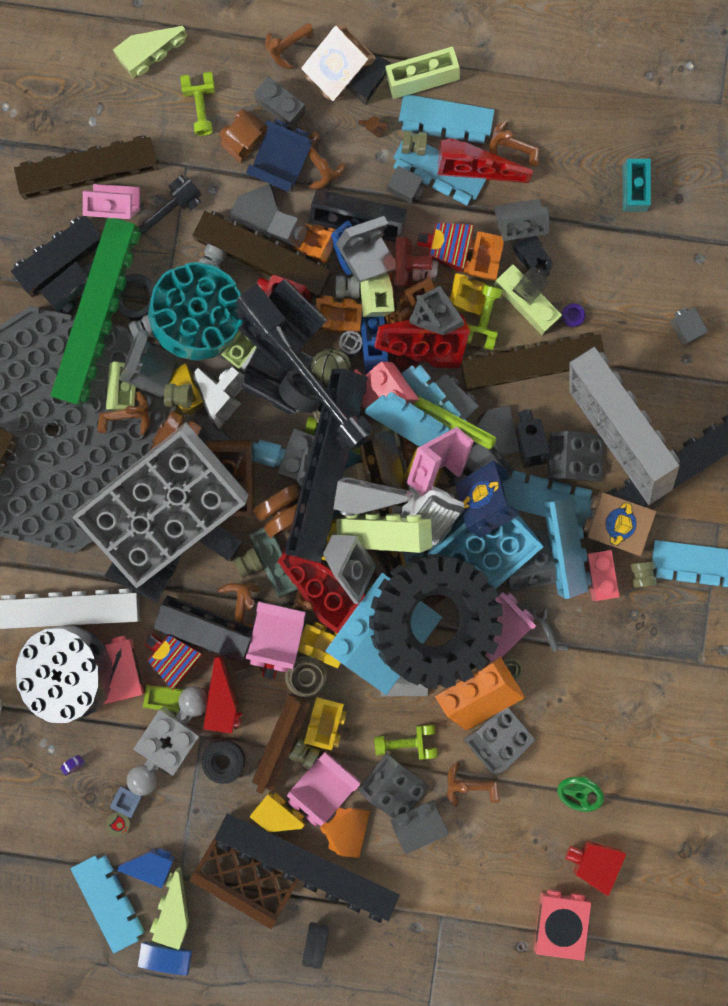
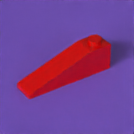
(468, 161)
(422, 344)
(320, 588)

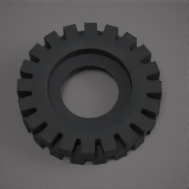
(475, 634)

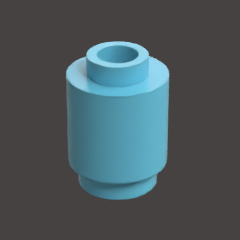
(268, 453)

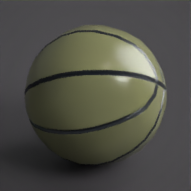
(328, 360)

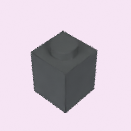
(405, 185)
(288, 229)
(688, 325)

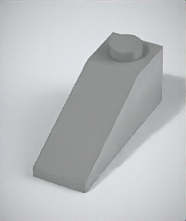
(361, 496)

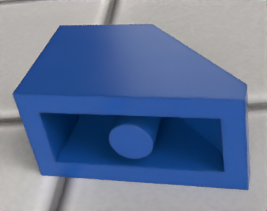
(150, 866)

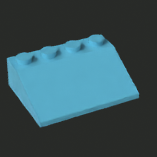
(566, 547)
(494, 554)
(355, 647)

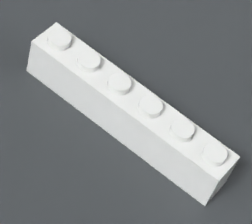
(69, 610)

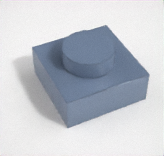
(125, 802)

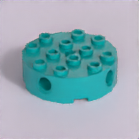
(174, 317)

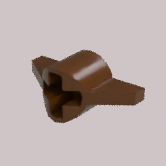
(375, 126)
(402, 312)

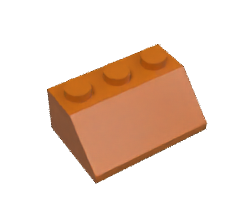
(480, 696)

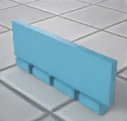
(446, 115)
(427, 167)
(418, 379)
(405, 419)
(532, 495)
(689, 561)
(103, 901)

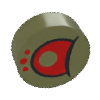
(118, 824)

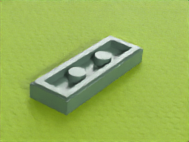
(269, 553)

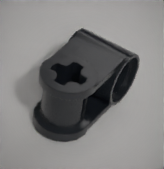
(531, 253)

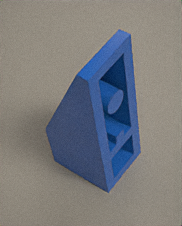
(369, 331)

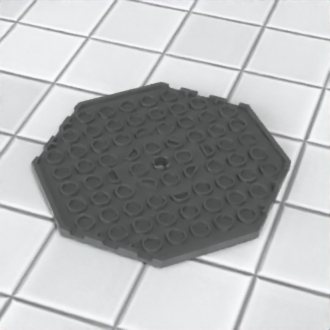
(60, 472)

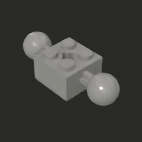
(143, 778)

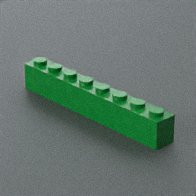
(95, 311)

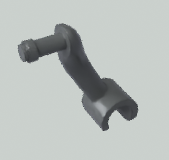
(549, 634)

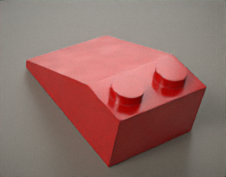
(222, 703)

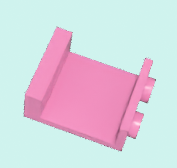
(111, 201)
(446, 450)
(515, 625)
(276, 636)
(322, 789)

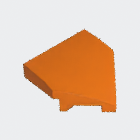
(347, 831)

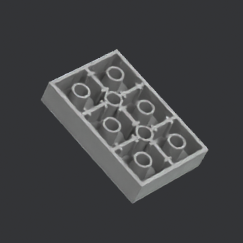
(623, 425)
(161, 505)

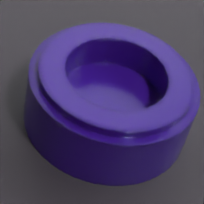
(573, 315)
(72, 765)

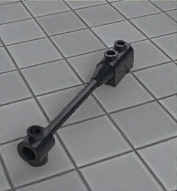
(72, 282)
(269, 325)

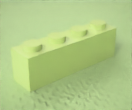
(388, 532)

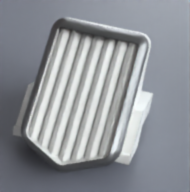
(219, 396)
(438, 507)

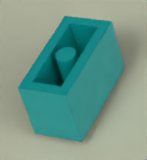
(636, 185)

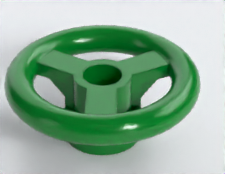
(580, 790)

